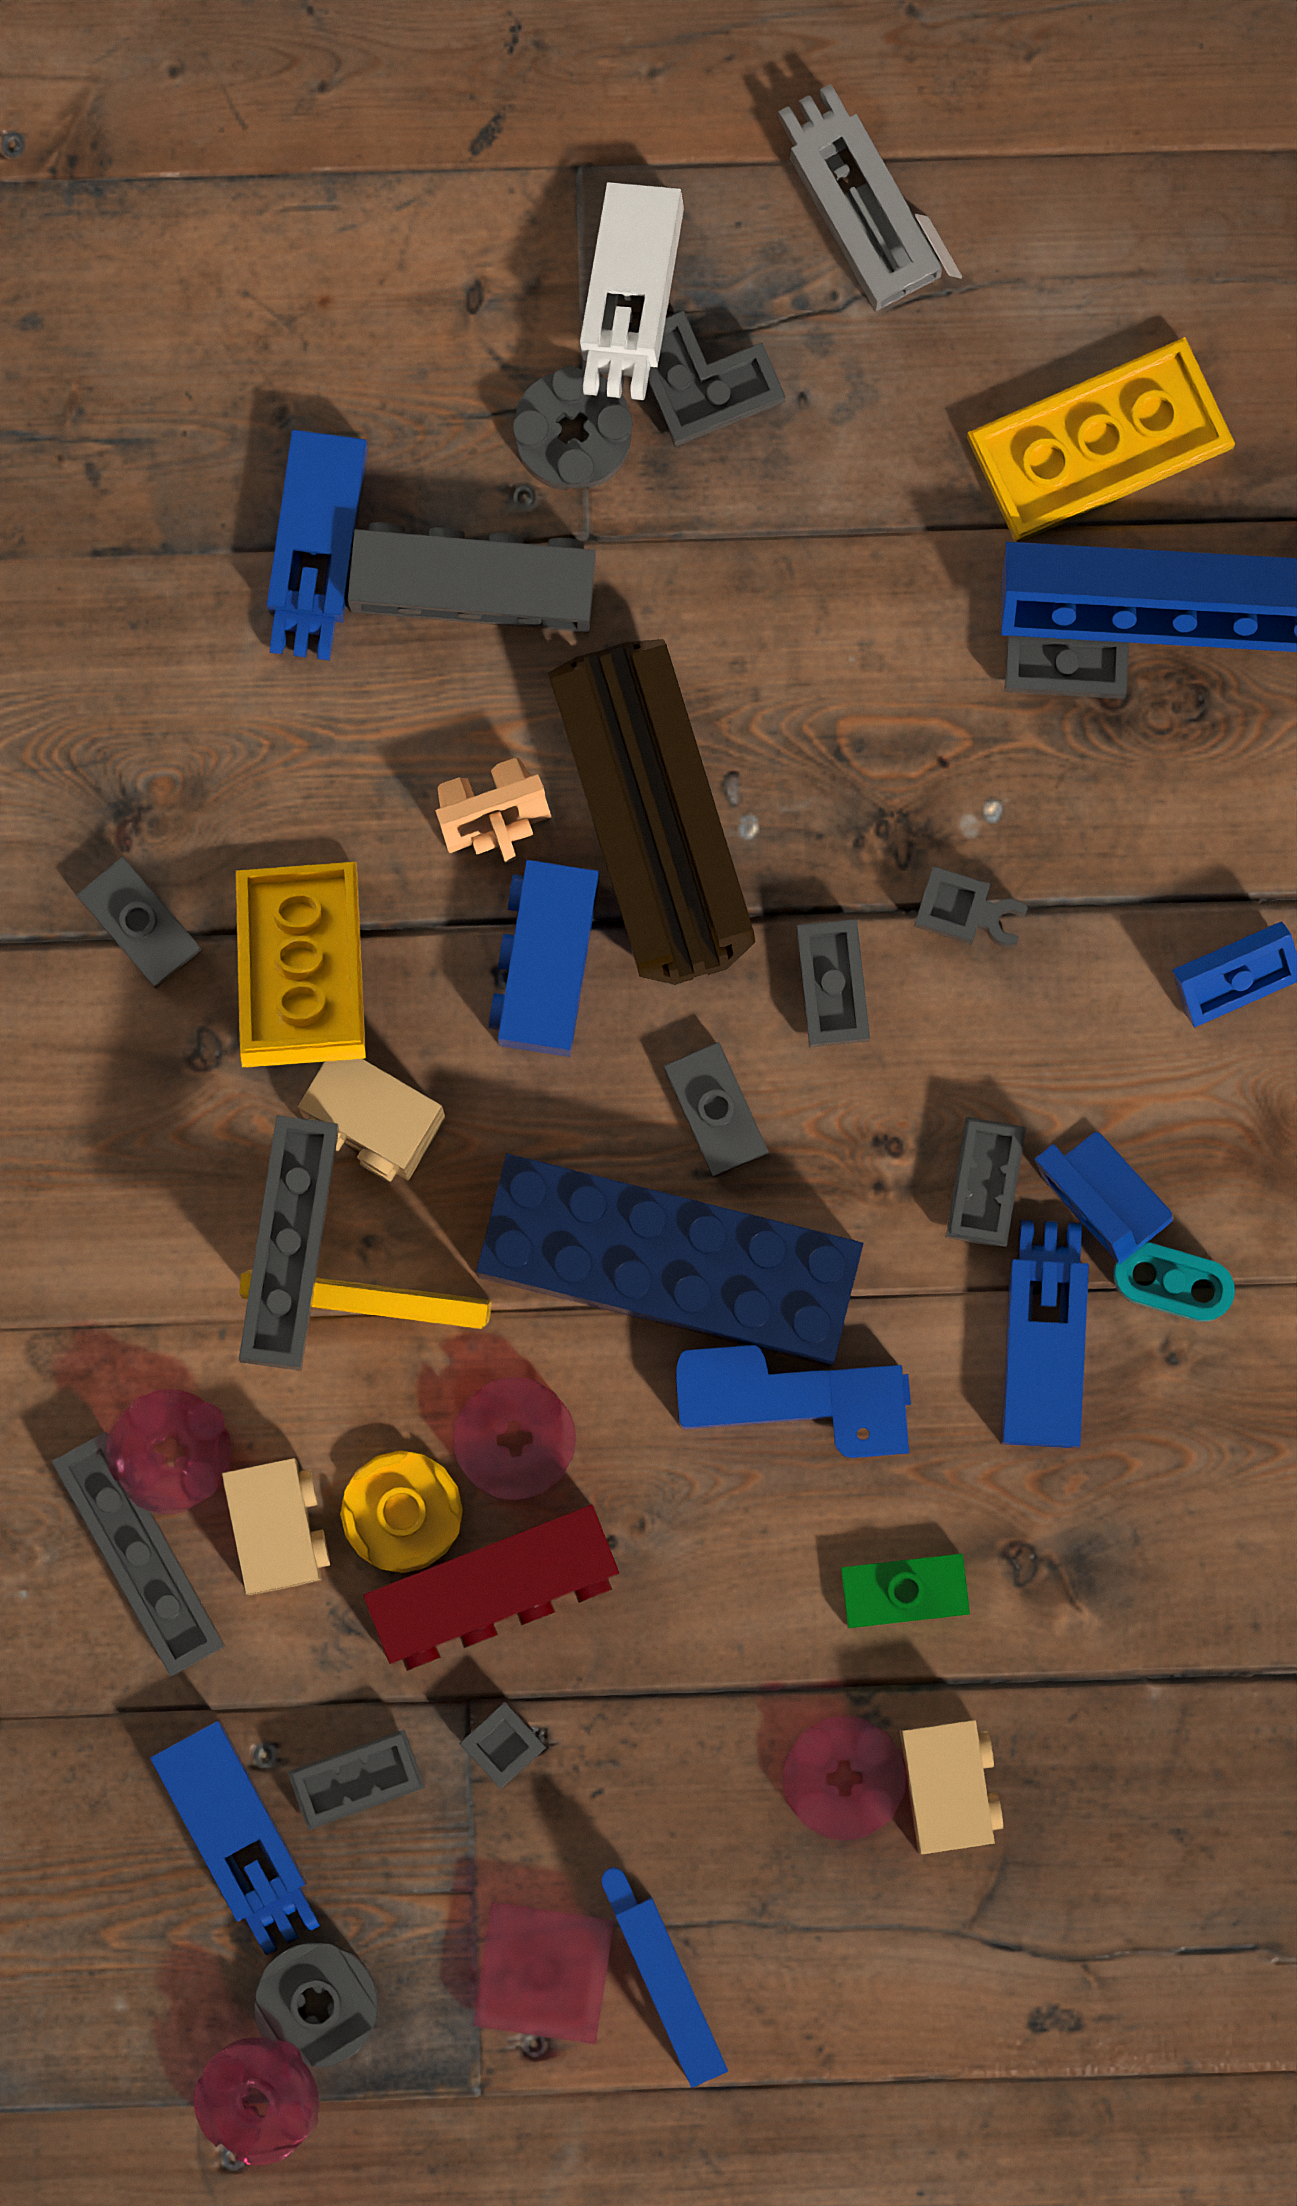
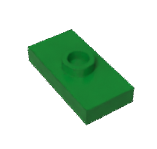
(905, 1591)

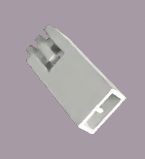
(636, 259)

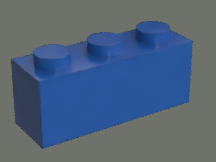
(545, 958)

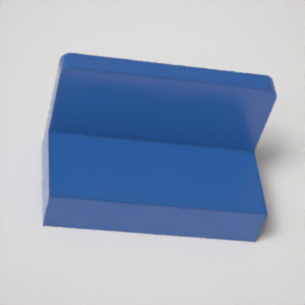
(1105, 1195)

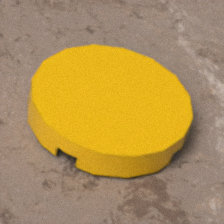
(401, 1511)

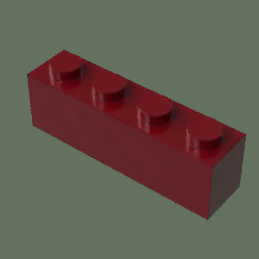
(491, 1585)

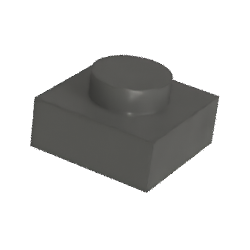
(502, 1745)

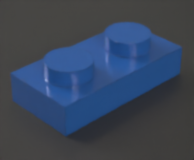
(1237, 974)

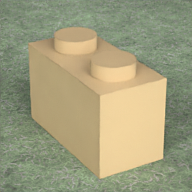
(274, 1526)
(949, 1786)

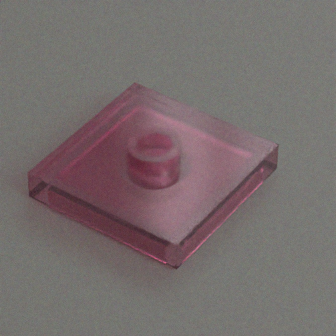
(543, 1972)

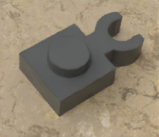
(958, 906)

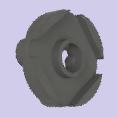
(574, 463)
(325, 1969)

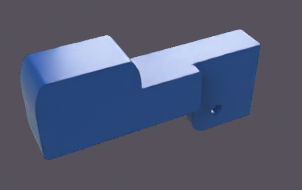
(734, 1389)

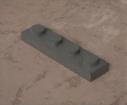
(289, 1243)
(139, 1559)

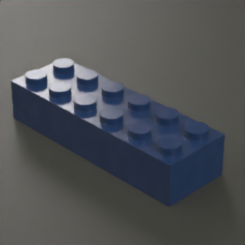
(669, 1259)

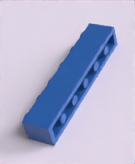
(1149, 596)

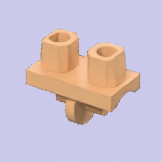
(494, 816)

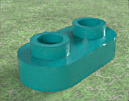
(1173, 1282)

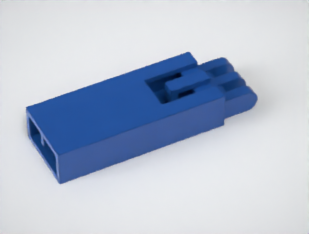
(315, 517)
(1045, 1357)
(224, 1817)
(665, 1980)

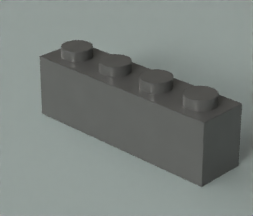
(472, 578)

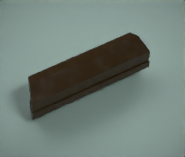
(653, 811)

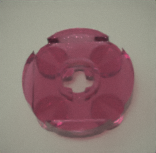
(491, 1465)
(142, 1472)
(818, 1753)
(277, 2073)

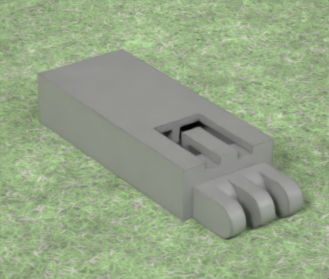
(867, 222)

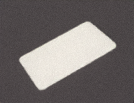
(938, 246)

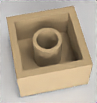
(374, 1115)

